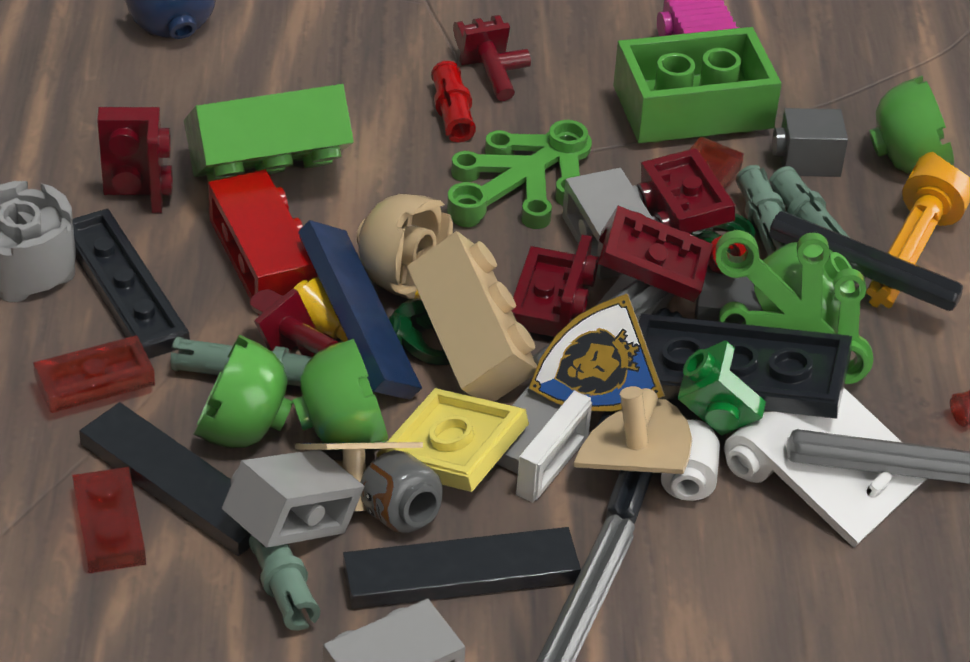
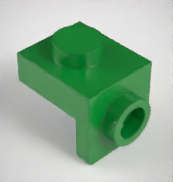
(718, 393)

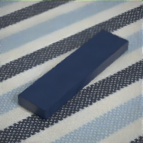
(359, 309)

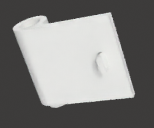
(832, 492)

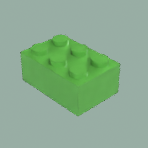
(696, 84)
(268, 132)

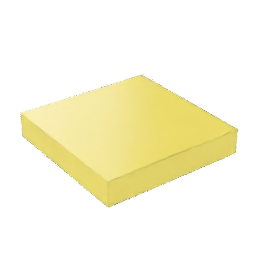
(460, 435)

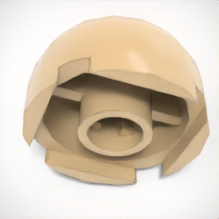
(397, 235)

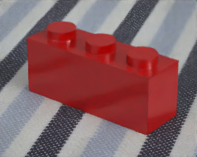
(259, 233)

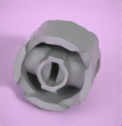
(34, 240)

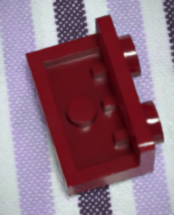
(553, 287)

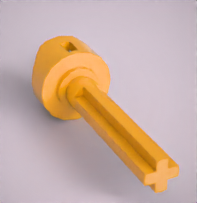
(934, 196)

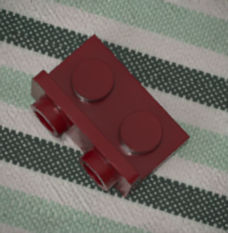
(134, 152)
(684, 192)
(655, 253)

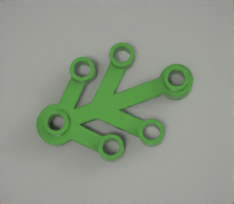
(564, 142)
(797, 312)

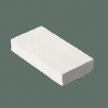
(553, 446)

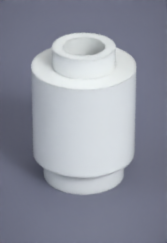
(702, 468)

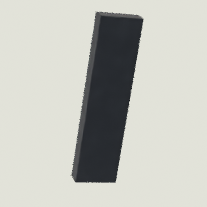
(126, 283)
(166, 472)
(460, 567)

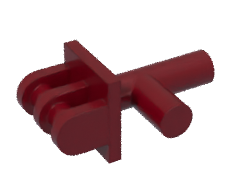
(488, 44)
(287, 323)

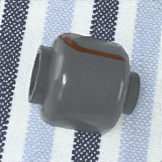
(401, 491)

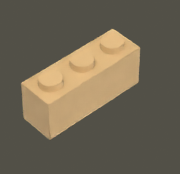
(473, 317)

